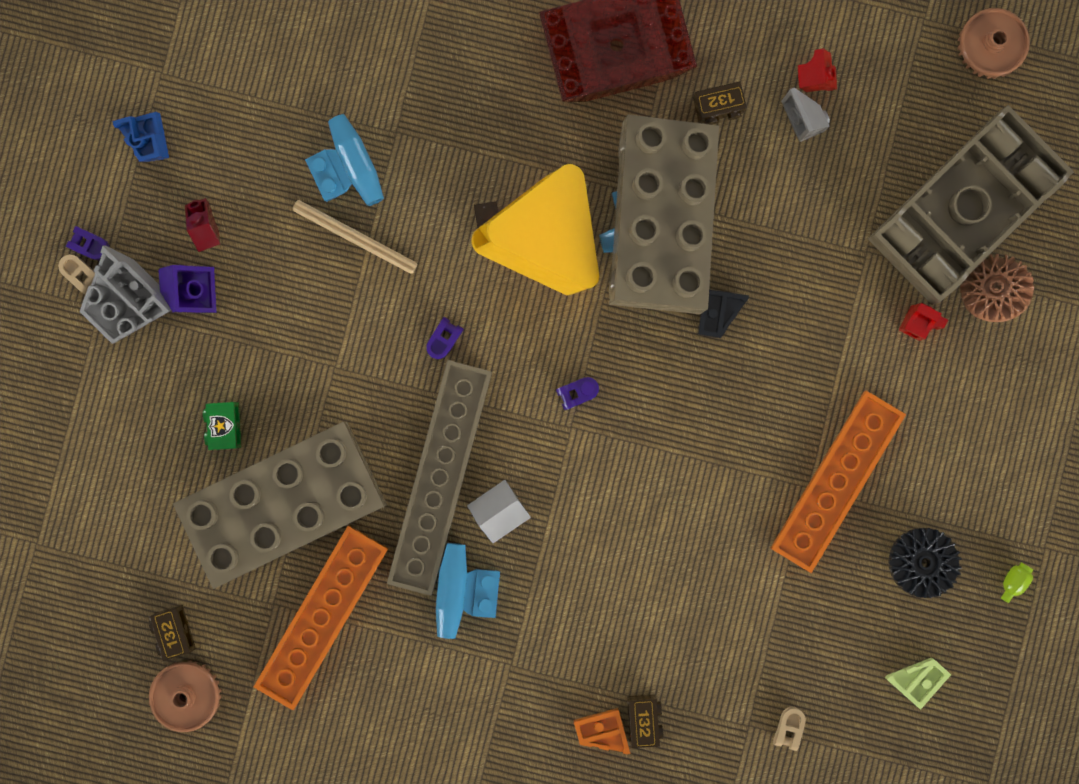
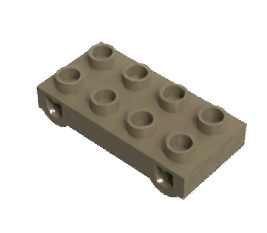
(970, 205)
(664, 215)
(279, 504)

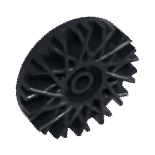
(941, 562)

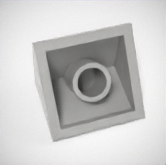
(498, 511)

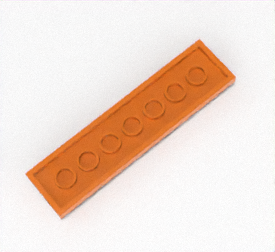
(838, 481)
(321, 617)

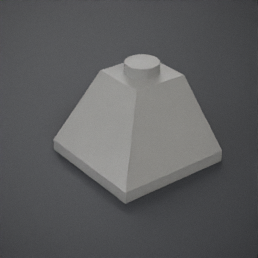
(805, 115)

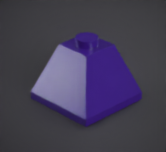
(188, 288)

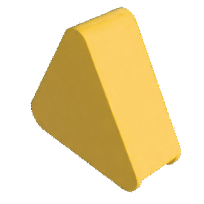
(545, 234)

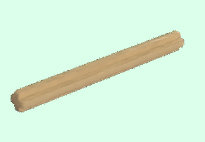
(354, 236)

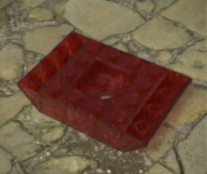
(581, 55)

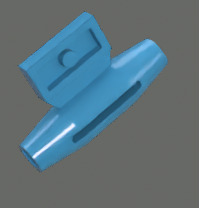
(347, 165)
(463, 591)

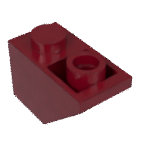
(201, 224)

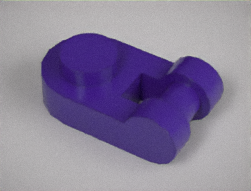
(92, 245)
(437, 345)
(586, 389)

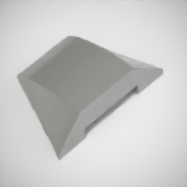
(121, 296)

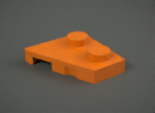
(602, 731)

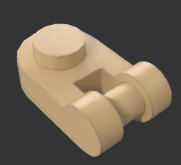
(72, 268)
(791, 720)

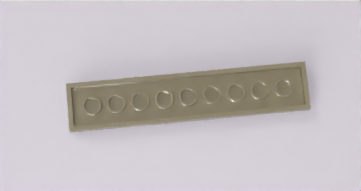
(439, 478)

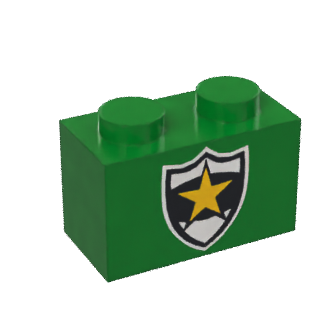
(222, 425)

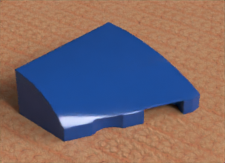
(145, 136)

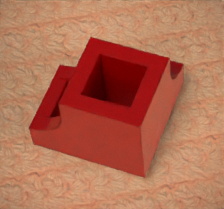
(818, 73)
(921, 321)

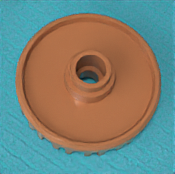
(983, 53)
(1001, 274)
(198, 687)

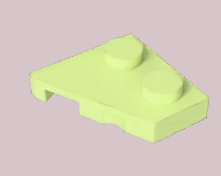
(919, 680)

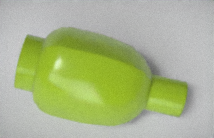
(1017, 581)

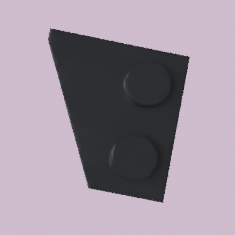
(721, 311)

